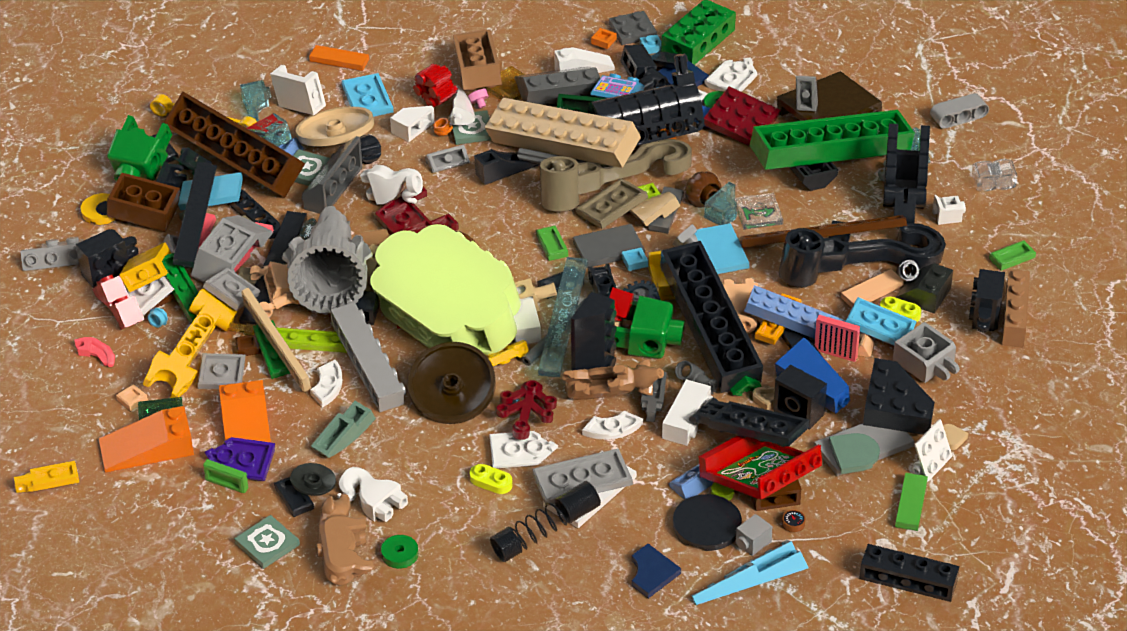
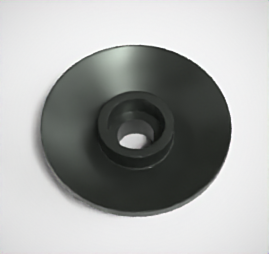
(313, 479)

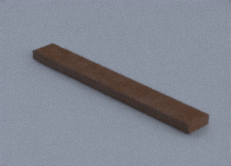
(827, 230)

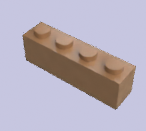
(1016, 308)

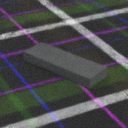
(664, 224)

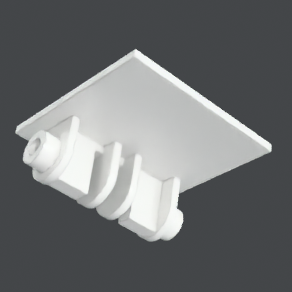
(932, 451)

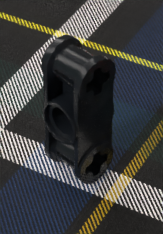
(601, 279)

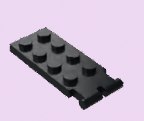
(750, 422)

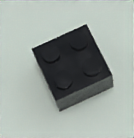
(800, 395)

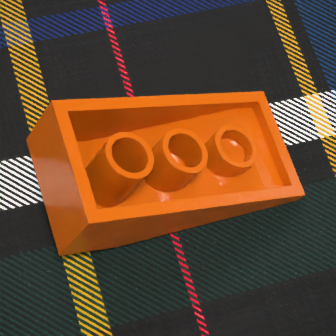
(148, 441)

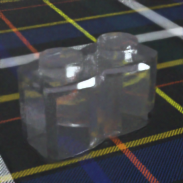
(993, 175)

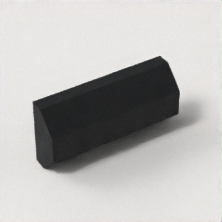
(816, 175)

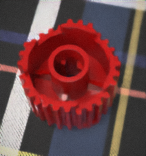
(434, 85)

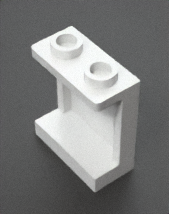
(298, 92)

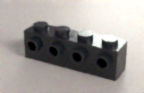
(909, 572)

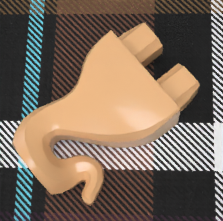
(739, 297)

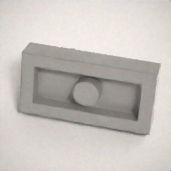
(686, 237)

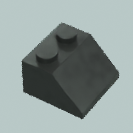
(928, 288)

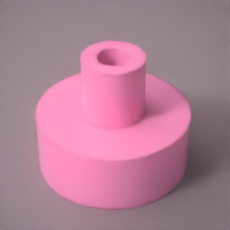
(478, 97)

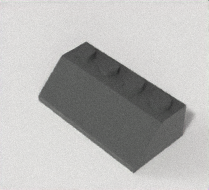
(545, 86)
(334, 177)

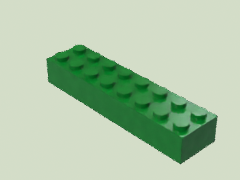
(828, 139)

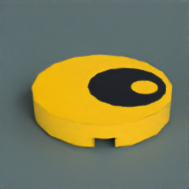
(95, 209)

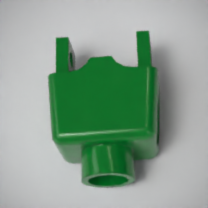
(136, 152)
(650, 328)

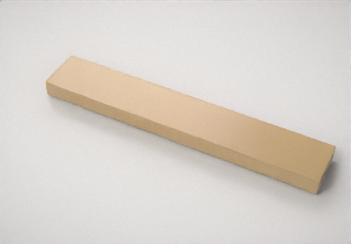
(276, 340)

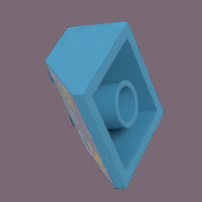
(614, 86)

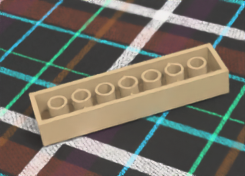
(563, 132)

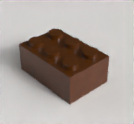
(143, 202)

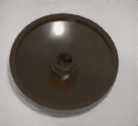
(452, 382)

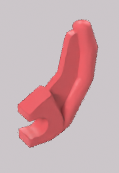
(91, 346)

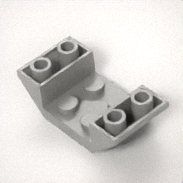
(227, 246)

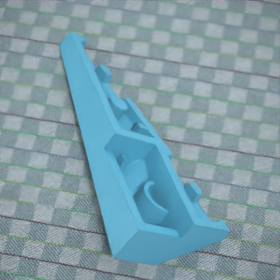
(770, 566)

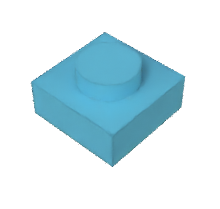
(651, 43)
(635, 259)

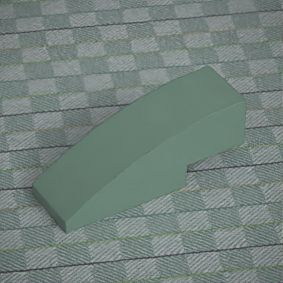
(344, 430)

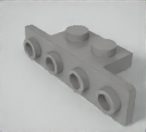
(51, 254)

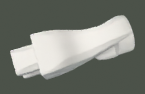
(388, 184)
(375, 495)

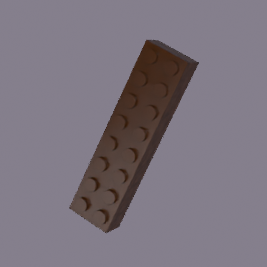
(234, 144)

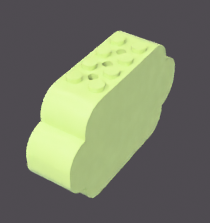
(446, 289)

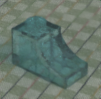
(255, 97)
(721, 206)

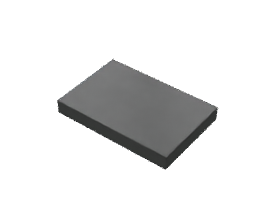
(607, 245)

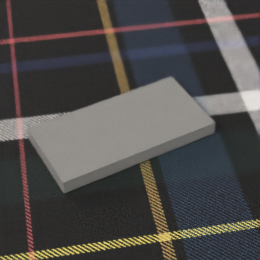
(889, 442)
(603, 470)

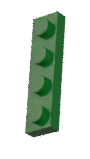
(183, 286)

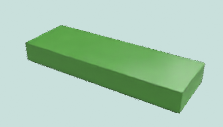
(911, 501)

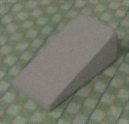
(806, 93)

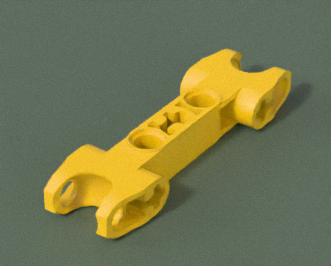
(175, 367)

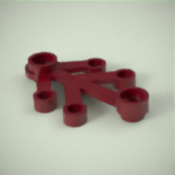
(530, 390)

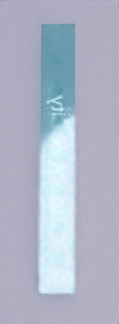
(560, 323)

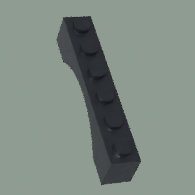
(498, 165)

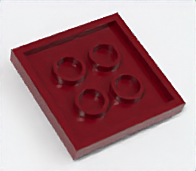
(738, 113)

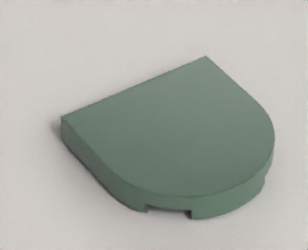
(854, 452)

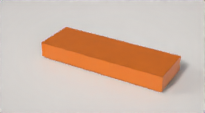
(339, 57)

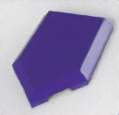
(244, 455)

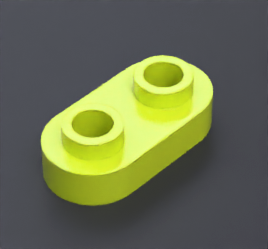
(902, 307)
(491, 479)

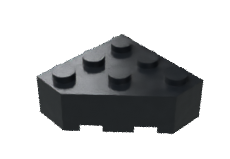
(896, 400)

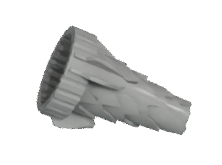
(329, 265)

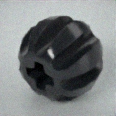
(370, 149)

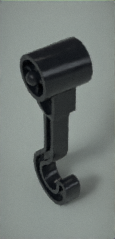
(808, 253)

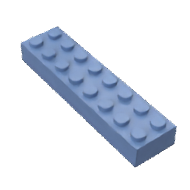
(784, 311)

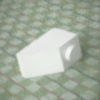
(411, 121)

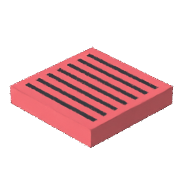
(837, 338)

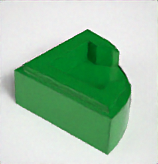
(745, 385)

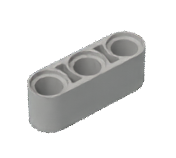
(959, 110)

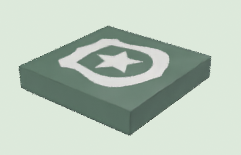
(472, 132)
(312, 166)
(267, 541)

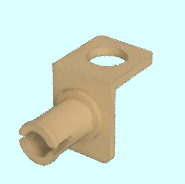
(537, 293)

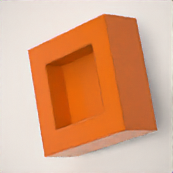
(603, 38)

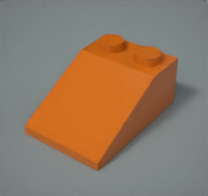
(244, 411)

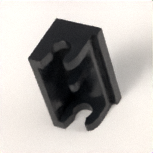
(636, 60)
(170, 177)

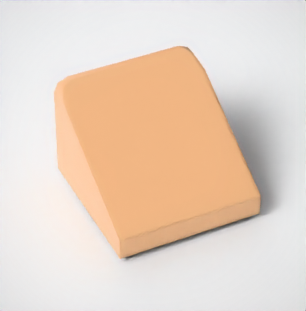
(866, 345)

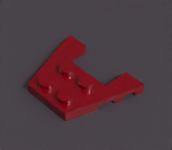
(406, 216)

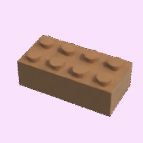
(477, 60)

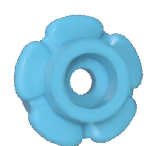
(157, 317)

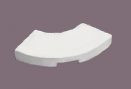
(329, 383)
(612, 427)

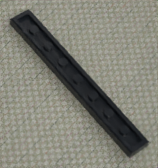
(194, 215)
(288, 230)

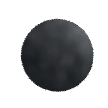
(706, 522)

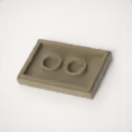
(611, 203)

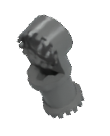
(696, 375)

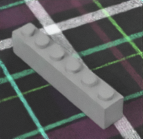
(367, 357)

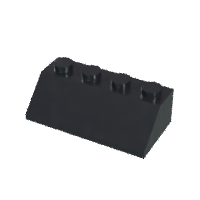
(593, 333)

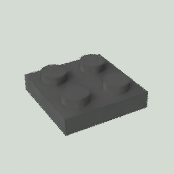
(632, 27)

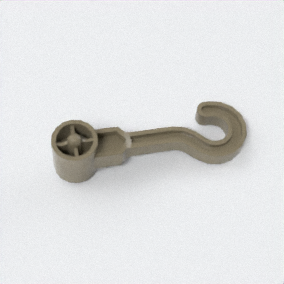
(565, 178)

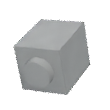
(753, 534)

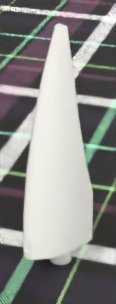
(462, 109)

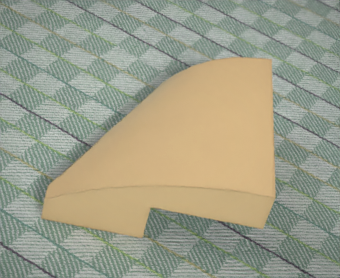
(654, 207)

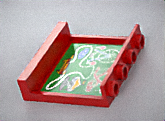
(757, 466)

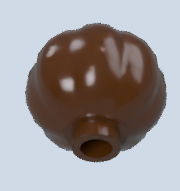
(702, 186)

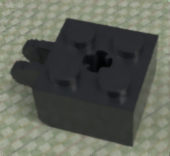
(105, 255)
(986, 300)

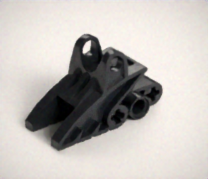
(906, 174)

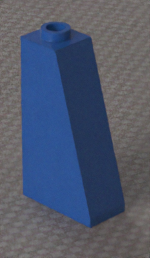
(809, 360)

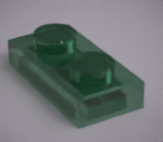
(147, 408)

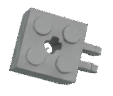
(926, 353)

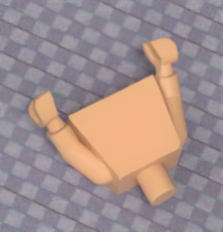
(277, 286)

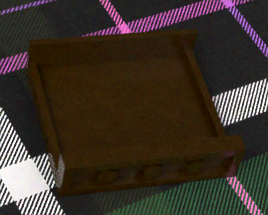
(836, 97)

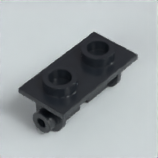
(188, 159)

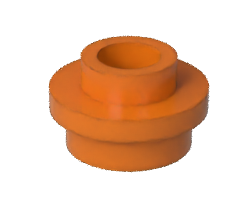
(442, 127)

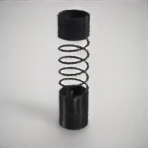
(569, 505)

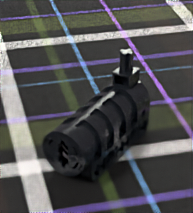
(659, 107)

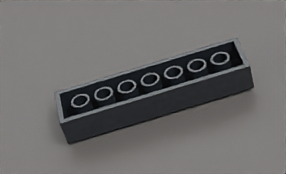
(710, 315)

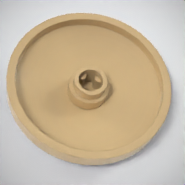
(334, 126)

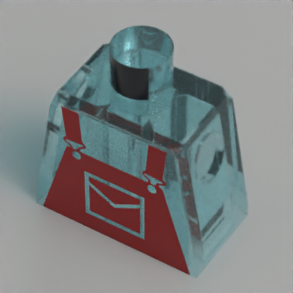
(272, 129)

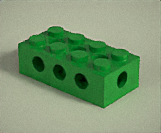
(699, 31)

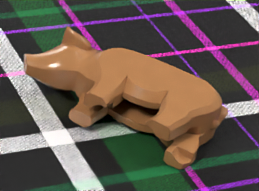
(611, 381)
(338, 540)

